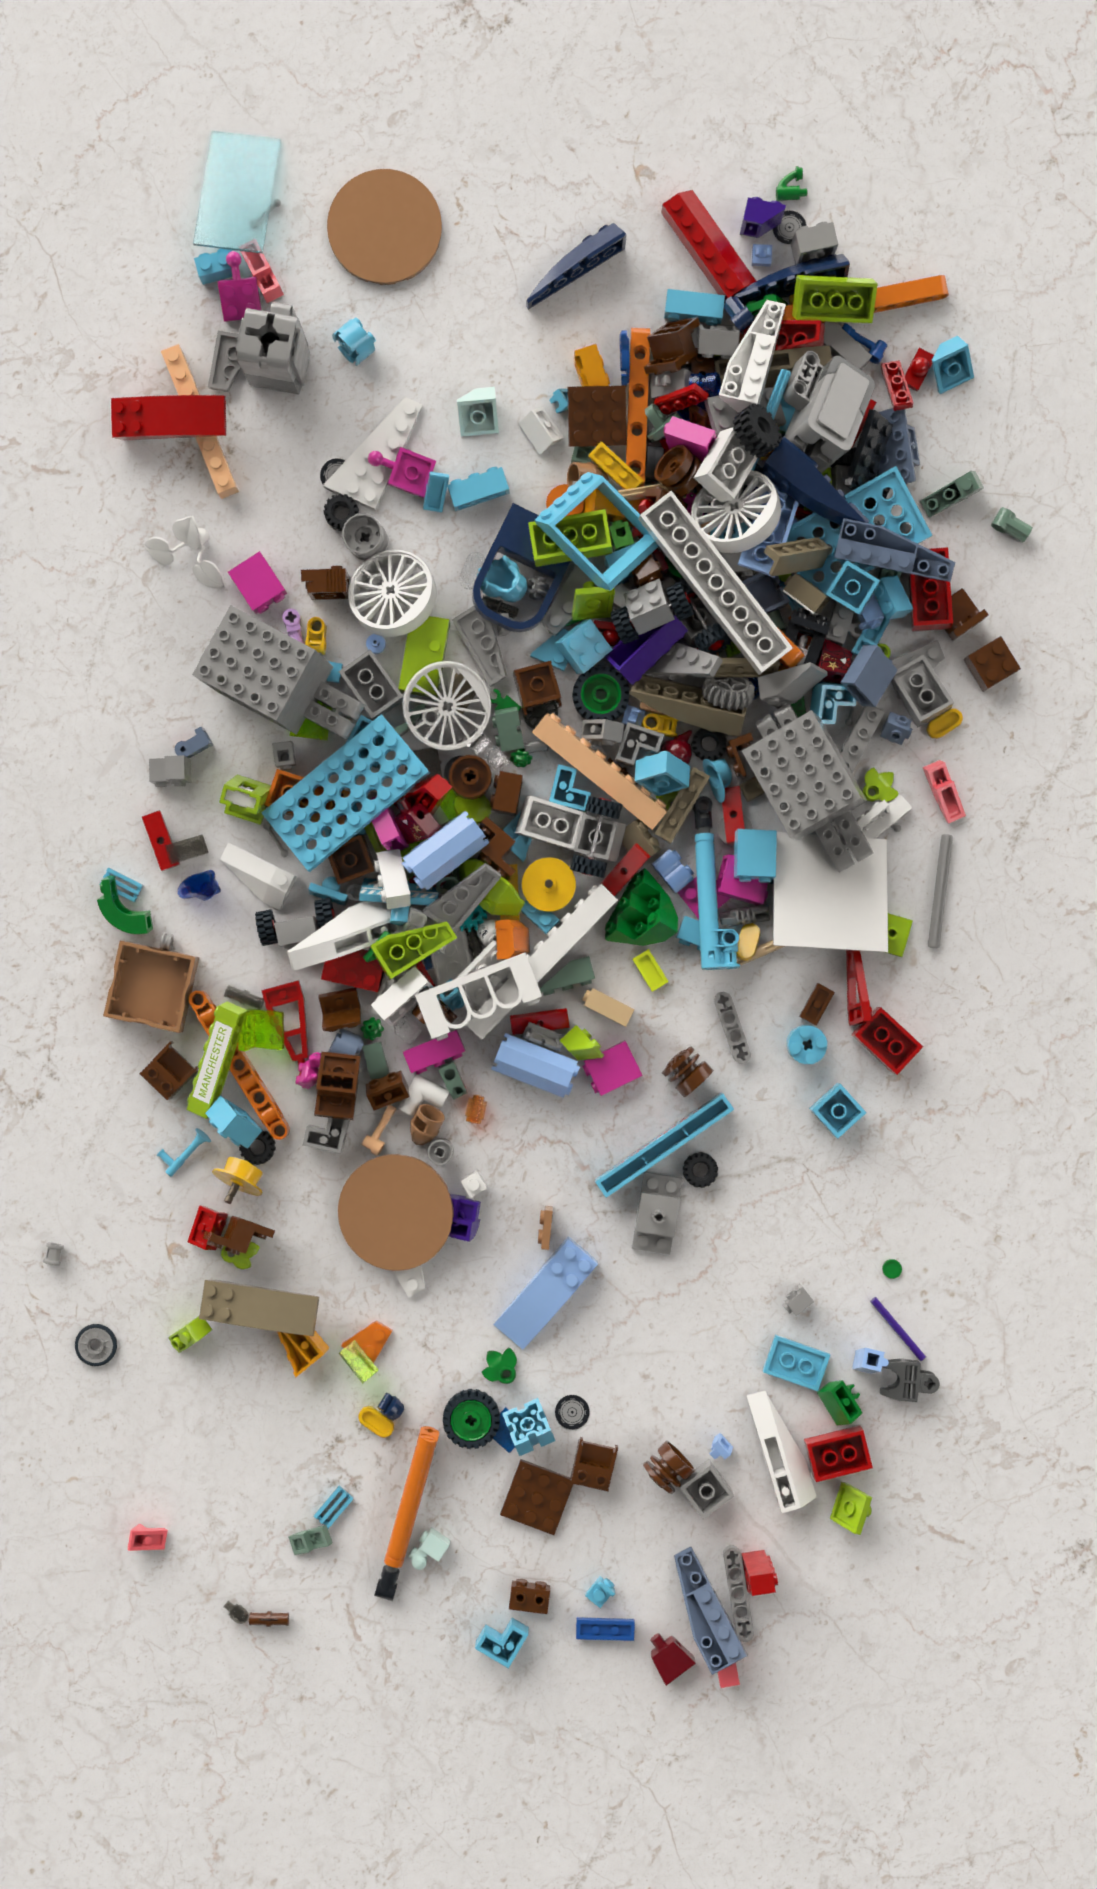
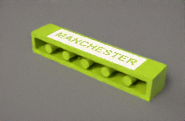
(216, 1058)

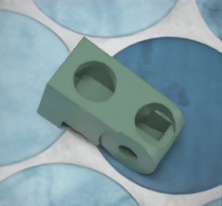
(452, 1079)

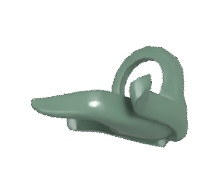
(451, 882)

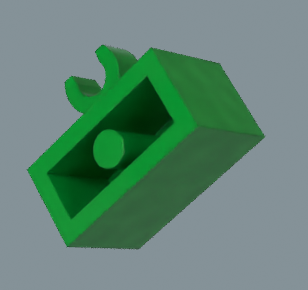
(840, 1402)

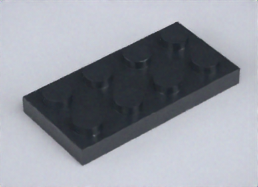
(869, 450)

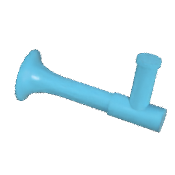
(200, 1138)

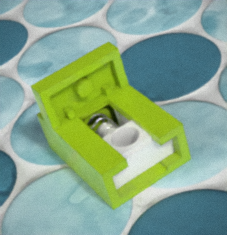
(245, 798)

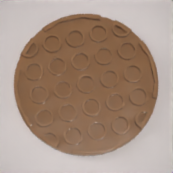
(384, 226)
(395, 1212)

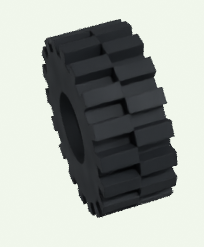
(757, 430)

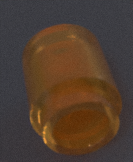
(475, 1109)

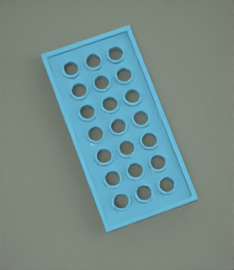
(871, 489)
(358, 793)

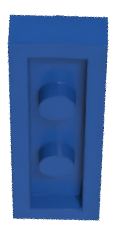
(605, 1629)

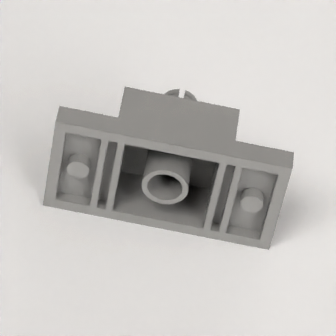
(657, 1213)

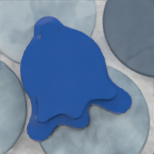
(624, 357)

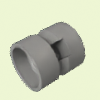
(440, 1151)

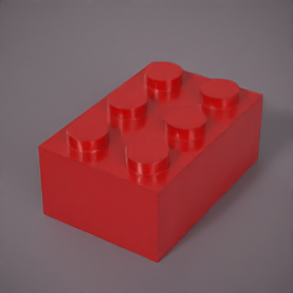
(354, 971)
(887, 1041)
(838, 1453)

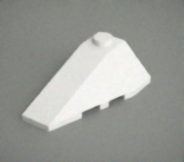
(261, 877)

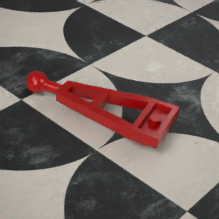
(285, 994)
(857, 1012)

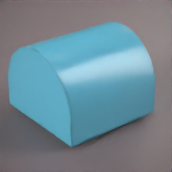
(399, 916)

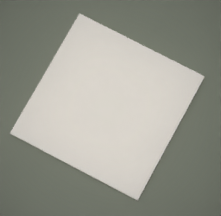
(826, 907)

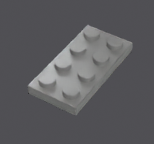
(722, 415)

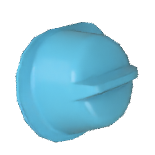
(719, 778)

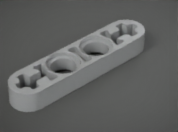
(729, 1028)

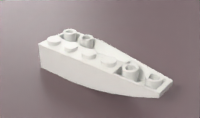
(751, 361)
(346, 933)
(783, 1457)

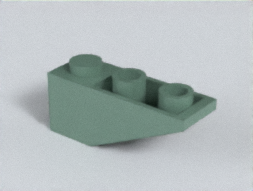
(952, 493)
(574, 972)

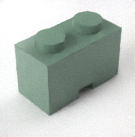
(508, 735)

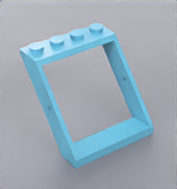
(568, 501)

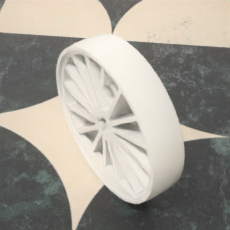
(737, 511)
(399, 586)
(477, 684)

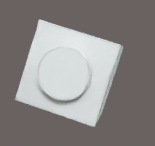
(474, 1183)

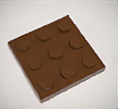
(596, 415)
(537, 1497)

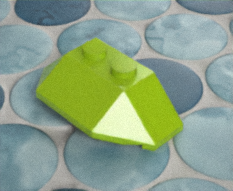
(501, 899)

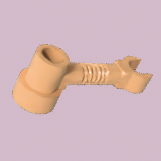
(373, 1142)

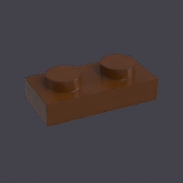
(816, 1004)

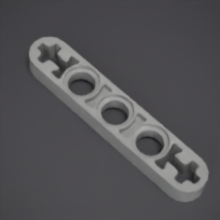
(742, 1602)

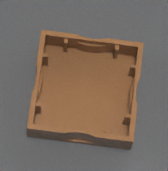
(151, 986)

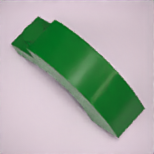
(117, 914)

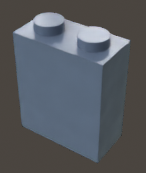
(869, 675)

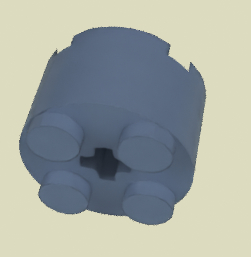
(346, 1043)

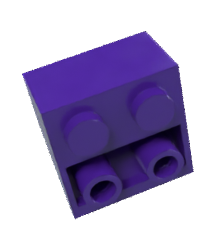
(761, 216)

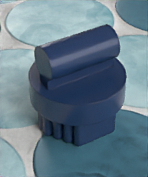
(391, 1407)

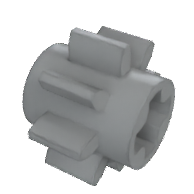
(537, 587)

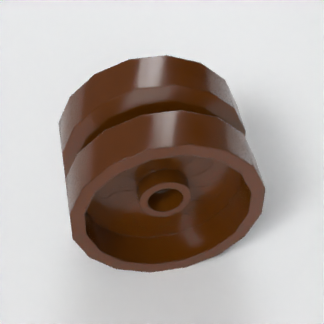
(677, 470)
(473, 766)

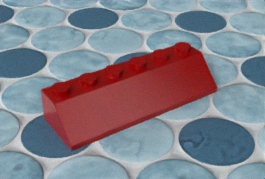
(706, 244)

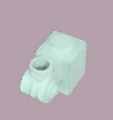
(431, 1544)

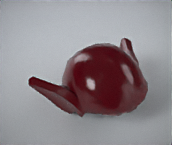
(679, 747)

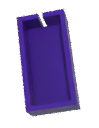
(641, 654)

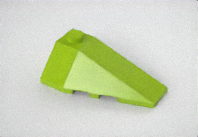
(407, 948)

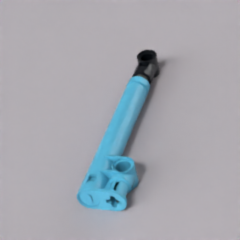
(715, 951)

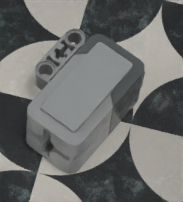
(273, 349)
(827, 406)

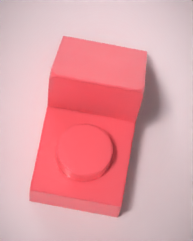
(147, 1538)

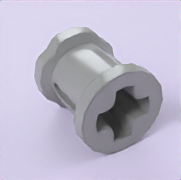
(53, 1254)

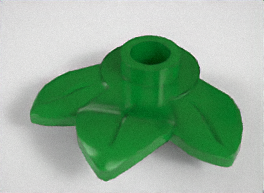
(498, 1364)

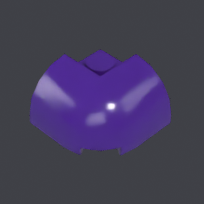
(465, 1218)

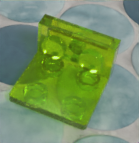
(262, 1030)

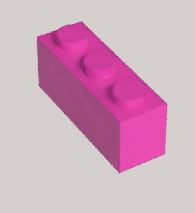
(434, 1052)

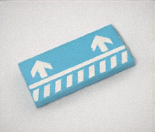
(371, 892)

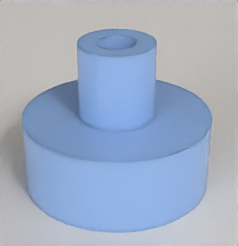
(376, 648)

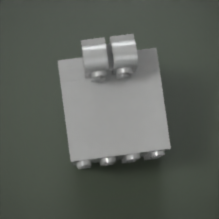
(274, 676)
(809, 783)

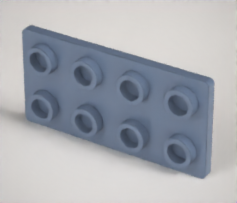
(900, 447)

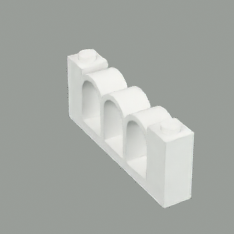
(432, 1010)

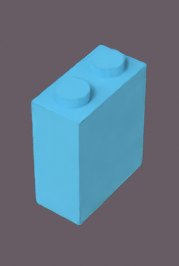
(755, 855)

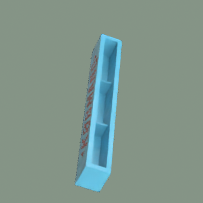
(664, 1144)

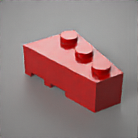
(429, 793)

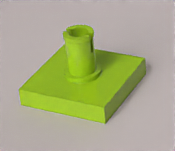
(592, 602)
(898, 934)
(851, 1508)

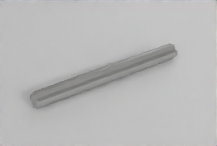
(940, 891)

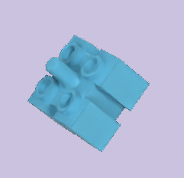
(528, 1427)

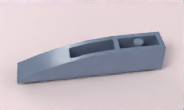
(888, 550)
(707, 1616)

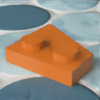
(371, 1339)

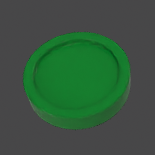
(892, 1268)

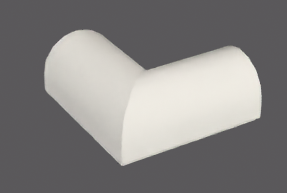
(421, 1090)

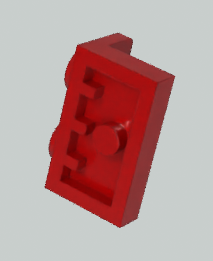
(209, 1221)

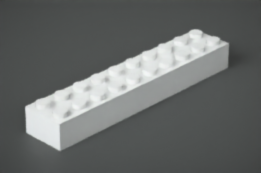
(714, 582)
(546, 954)

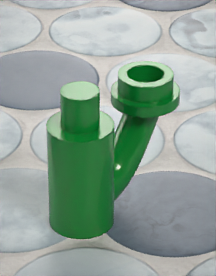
(786, 192)

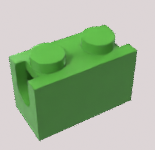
(620, 535)

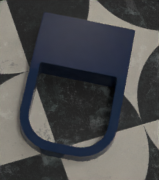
(515, 542)

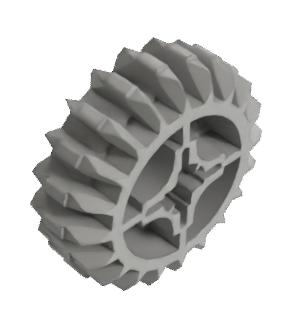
(728, 692)

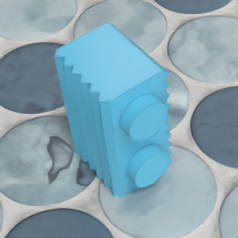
(892, 598)

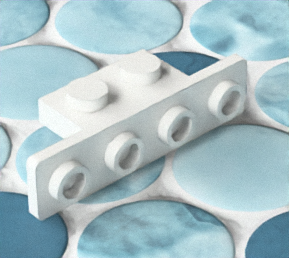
(883, 816)

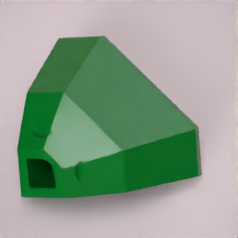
(642, 914)

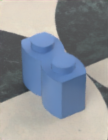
(672, 870)

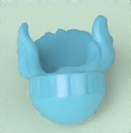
(504, 581)

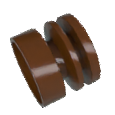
(687, 1071)
(669, 1467)

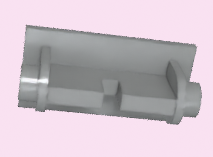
(542, 1036)

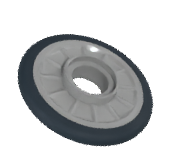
(104, 1336)

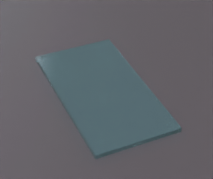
(237, 192)

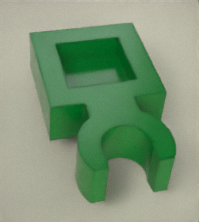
(504, 703)

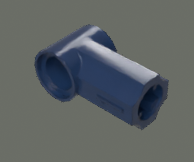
(739, 314)

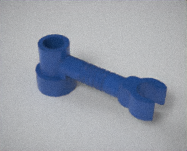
(876, 349)

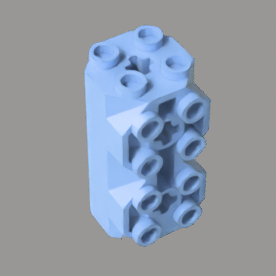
(444, 851)
(535, 1065)

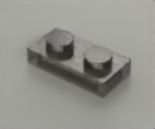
(186, 849)

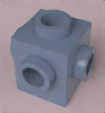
(896, 728)

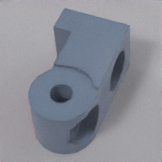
(194, 745)

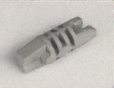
(745, 915)

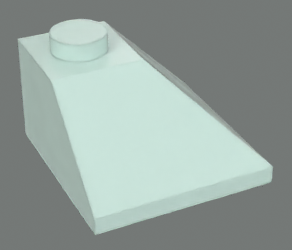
(478, 412)

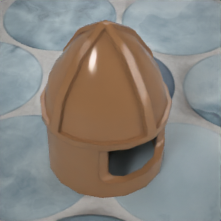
(577, 469)
(426, 1124)

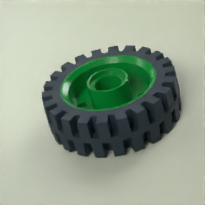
(605, 680)

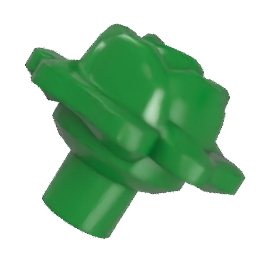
(521, 758)
(372, 1028)

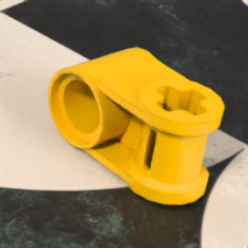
(316, 638)
(662, 724)

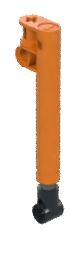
(407, 1512)

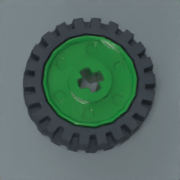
(462, 1430)

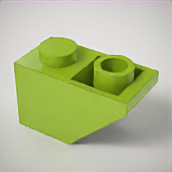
(580, 1045)
(189, 1334)

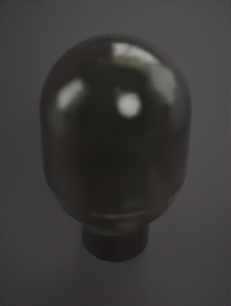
(237, 1612)

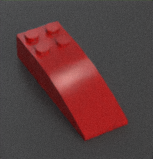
(168, 417)

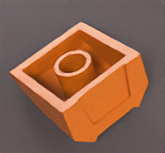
(511, 939)

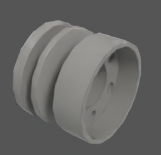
(358, 528)

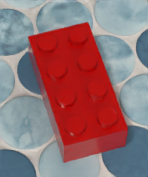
(930, 601)

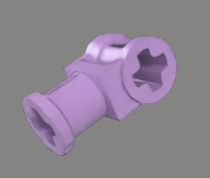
(293, 628)

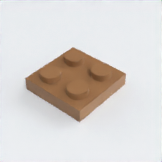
(546, 1220)

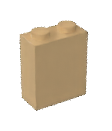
(608, 1006)

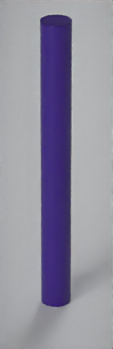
(898, 1329)

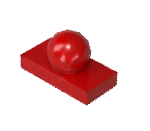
(918, 369)
(609, 631)

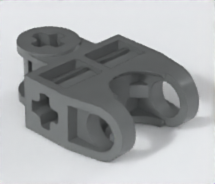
(909, 1380)

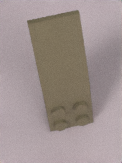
(687, 705)
(259, 1307)

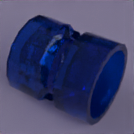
(710, 382)

